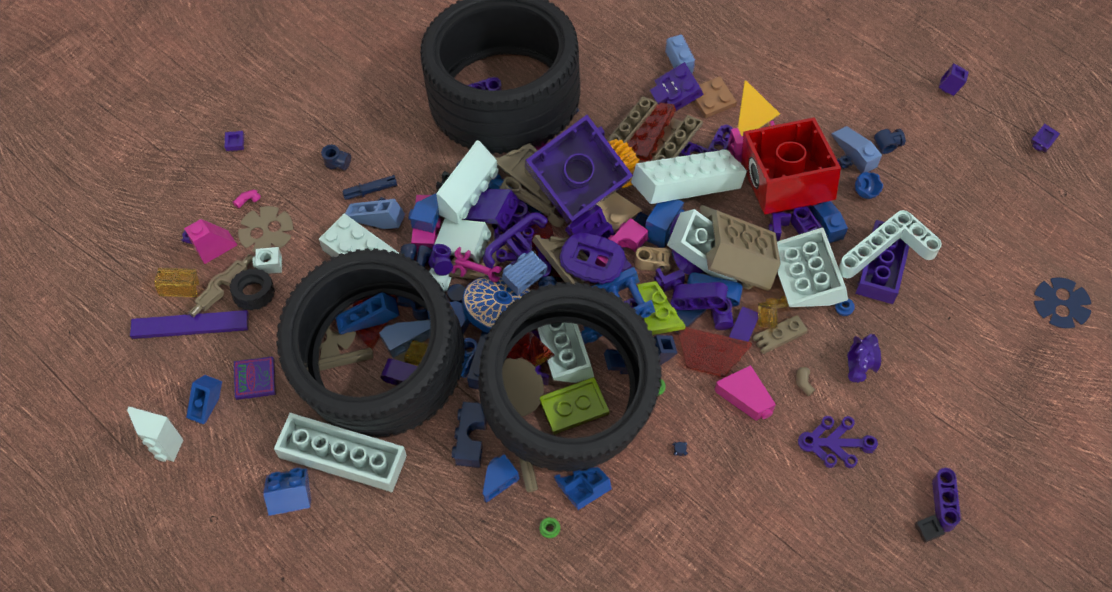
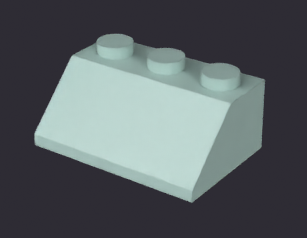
(156, 434)

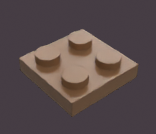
(715, 98)

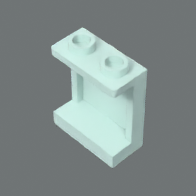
(467, 235)

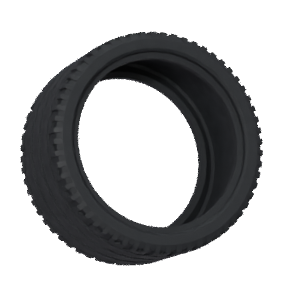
(503, 117)
(333, 289)
(592, 309)

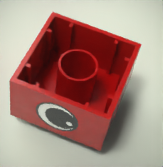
(790, 165)

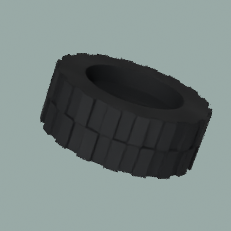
(249, 277)

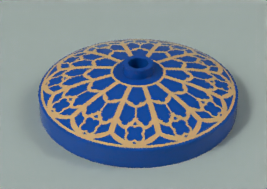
(486, 300)

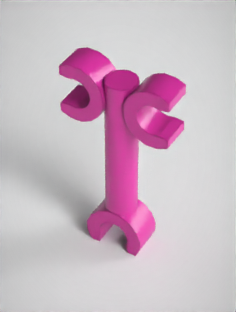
(462, 263)

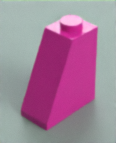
(209, 239)
(746, 393)

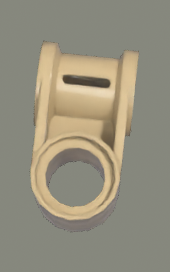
(653, 259)

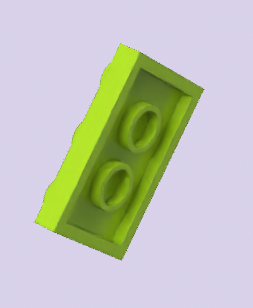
(574, 405)

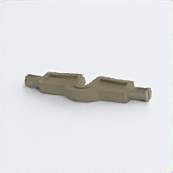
(213, 291)

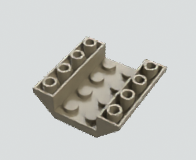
(675, 136)
(742, 250)

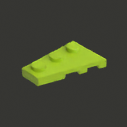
(665, 316)

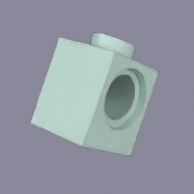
(274, 256)

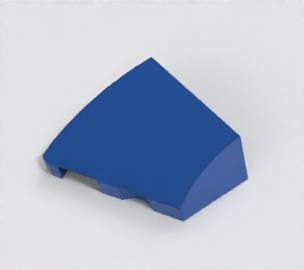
(584, 486)

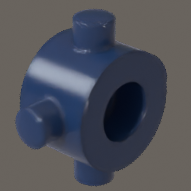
(845, 161)
(680, 448)

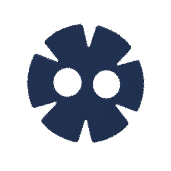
(1048, 306)

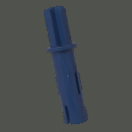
(370, 187)

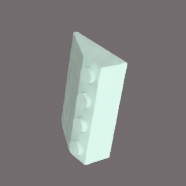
(810, 271)

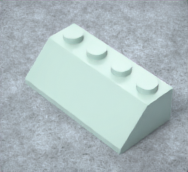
(466, 183)
(570, 358)

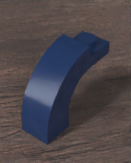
(666, 351)

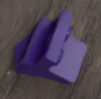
(593, 223)

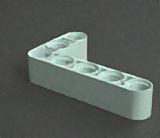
(884, 240)

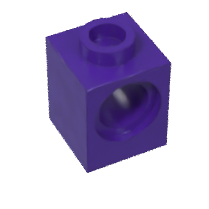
(953, 79)

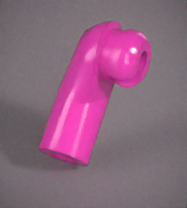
(245, 196)

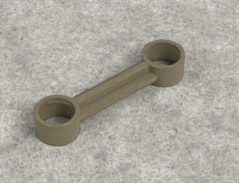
(533, 201)

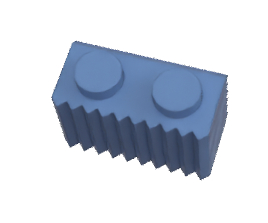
(679, 52)
(524, 272)

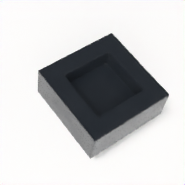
(929, 528)

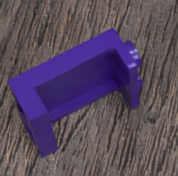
(494, 207)

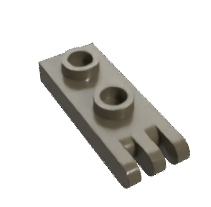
(784, 333)

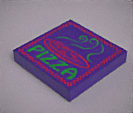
(254, 378)

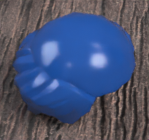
(868, 185)

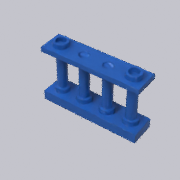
(627, 279)

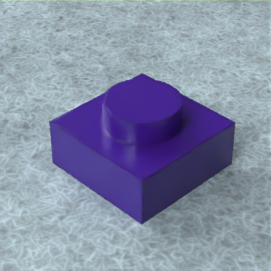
(234, 141)

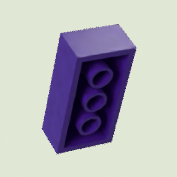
(884, 274)

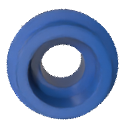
(845, 311)

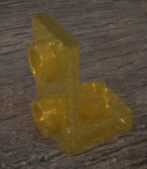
(768, 311)

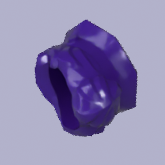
(862, 356)

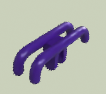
(513, 232)

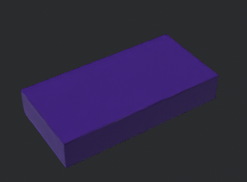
(744, 324)

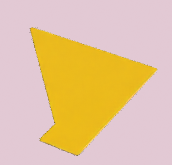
(754, 110)

